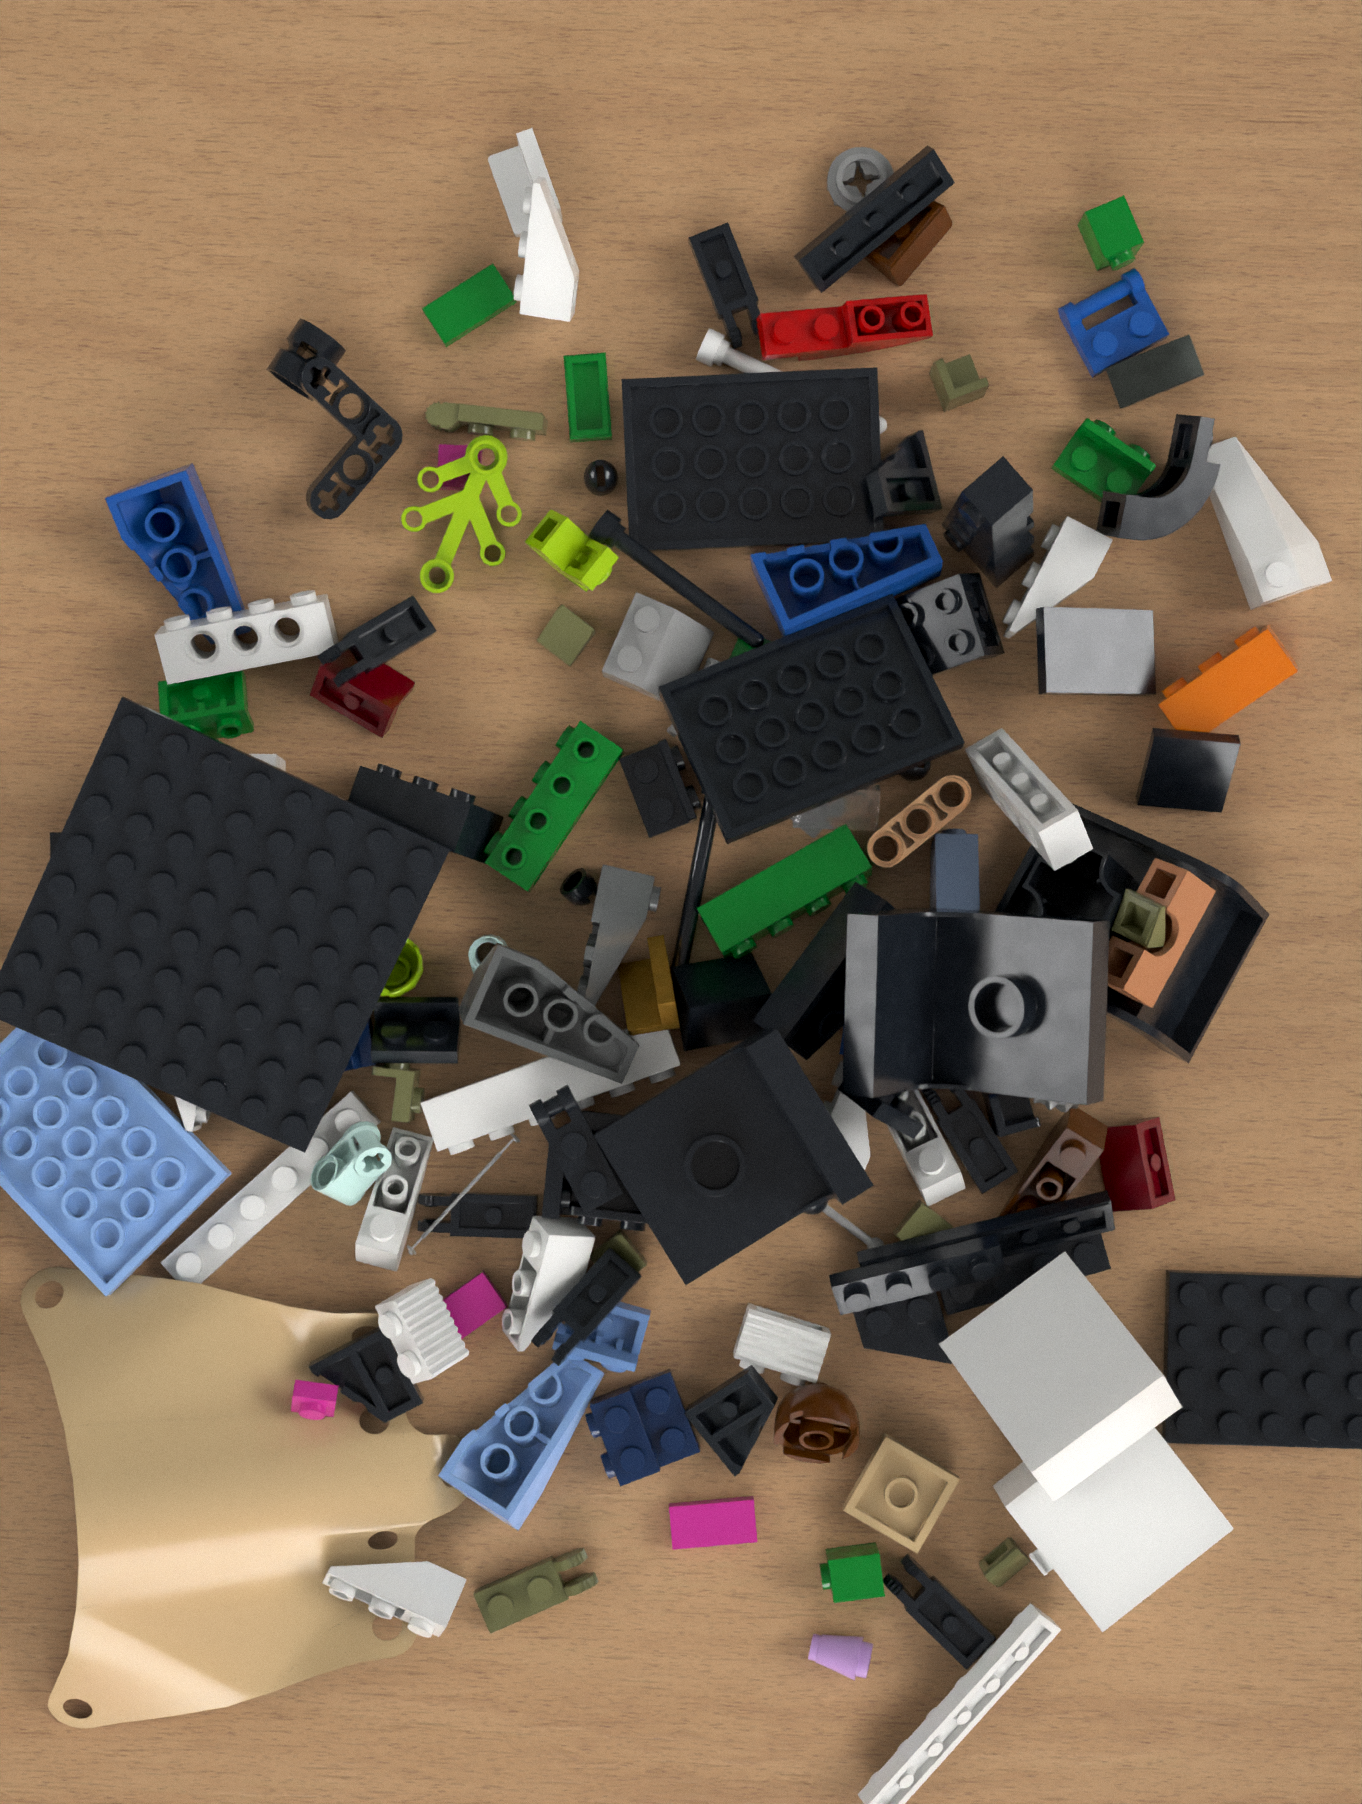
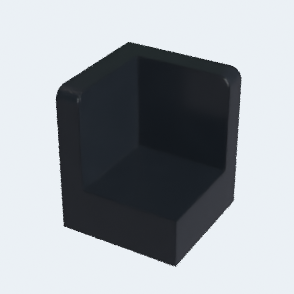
(1009, 1113)

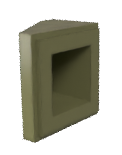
(566, 635)
(1141, 920)
(920, 1222)
(624, 1248)
(1003, 1562)

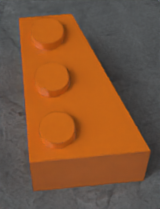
(1228, 682)

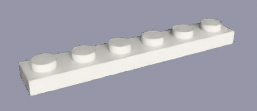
(262, 1197)
(961, 1708)

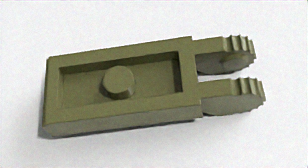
(484, 420)
(531, 1590)

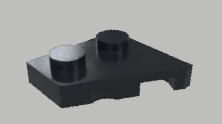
(904, 480)
(905, 1328)
(370, 1375)
(733, 1416)

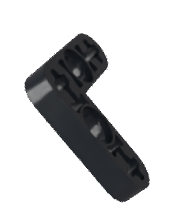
(359, 426)

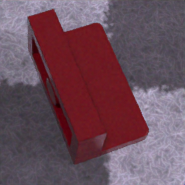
(367, 699)
(1136, 1166)

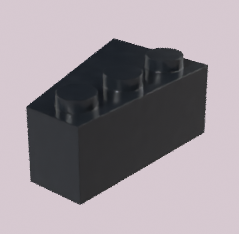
(419, 806)

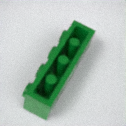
(554, 805)
(785, 892)

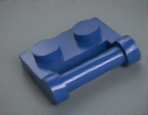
(1119, 335)

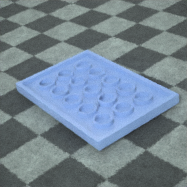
(96, 1158)

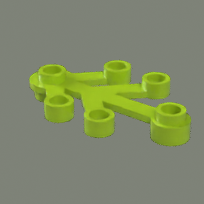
(465, 506)

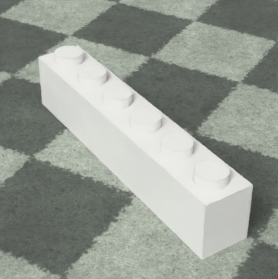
(504, 1099)

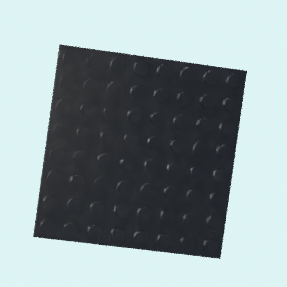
(215, 925)

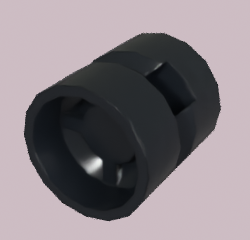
(301, 339)

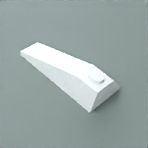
(1263, 533)

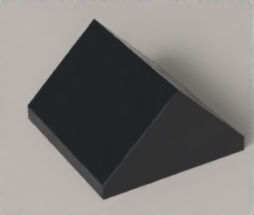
(718, 1000)

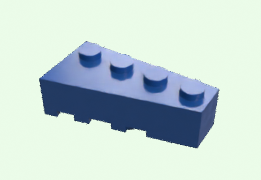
(838, 576)

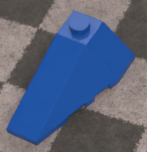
(179, 541)

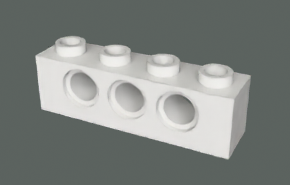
(186, 662)
(1029, 799)

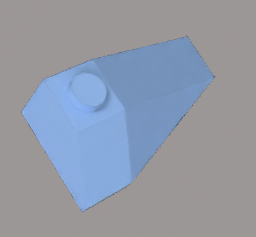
(518, 1449)

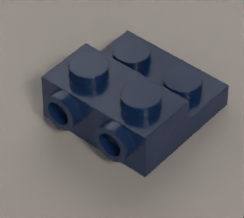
(642, 1428)

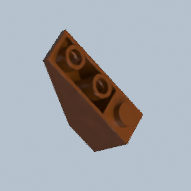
(1060, 1162)

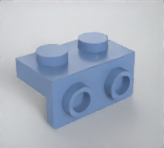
(614, 1342)

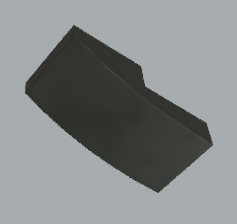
(1155, 371)

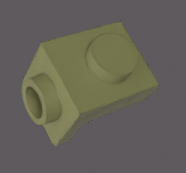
(407, 1094)

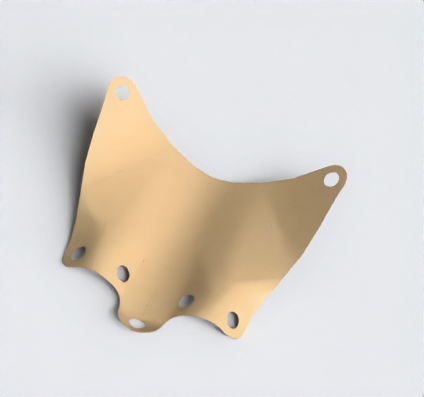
(212, 1500)

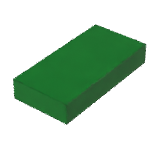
(469, 305)
(587, 397)

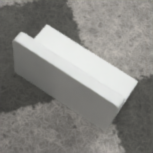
(514, 172)

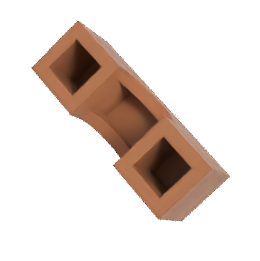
(1143, 971)

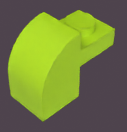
(571, 551)

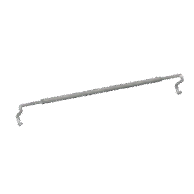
(411, 1249)

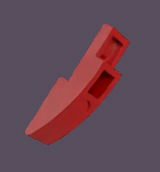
(844, 329)

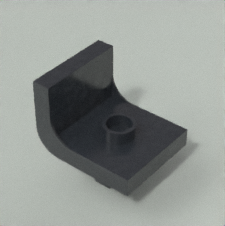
(1094, 890)
(975, 1003)
(731, 1154)

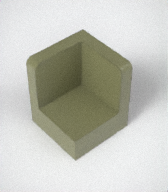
(957, 382)

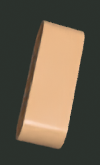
(936, 813)

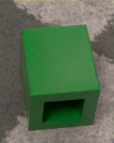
(1111, 234)
(853, 1572)

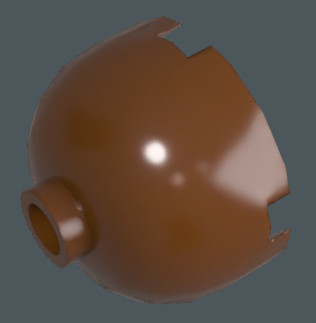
(816, 1424)

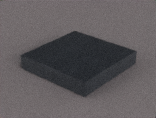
(1187, 770)

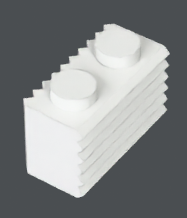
(421, 1331)
(781, 1344)

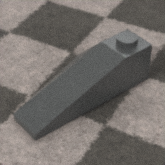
(616, 919)
(536, 1009)

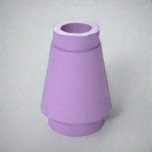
(842, 1654)

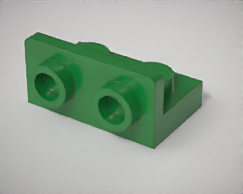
(1102, 462)
(209, 704)

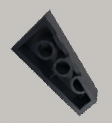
(994, 522)
(811, 996)

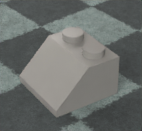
(655, 647)

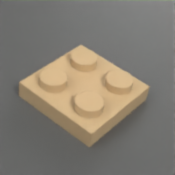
(900, 1493)

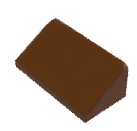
(911, 243)

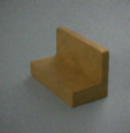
(649, 991)

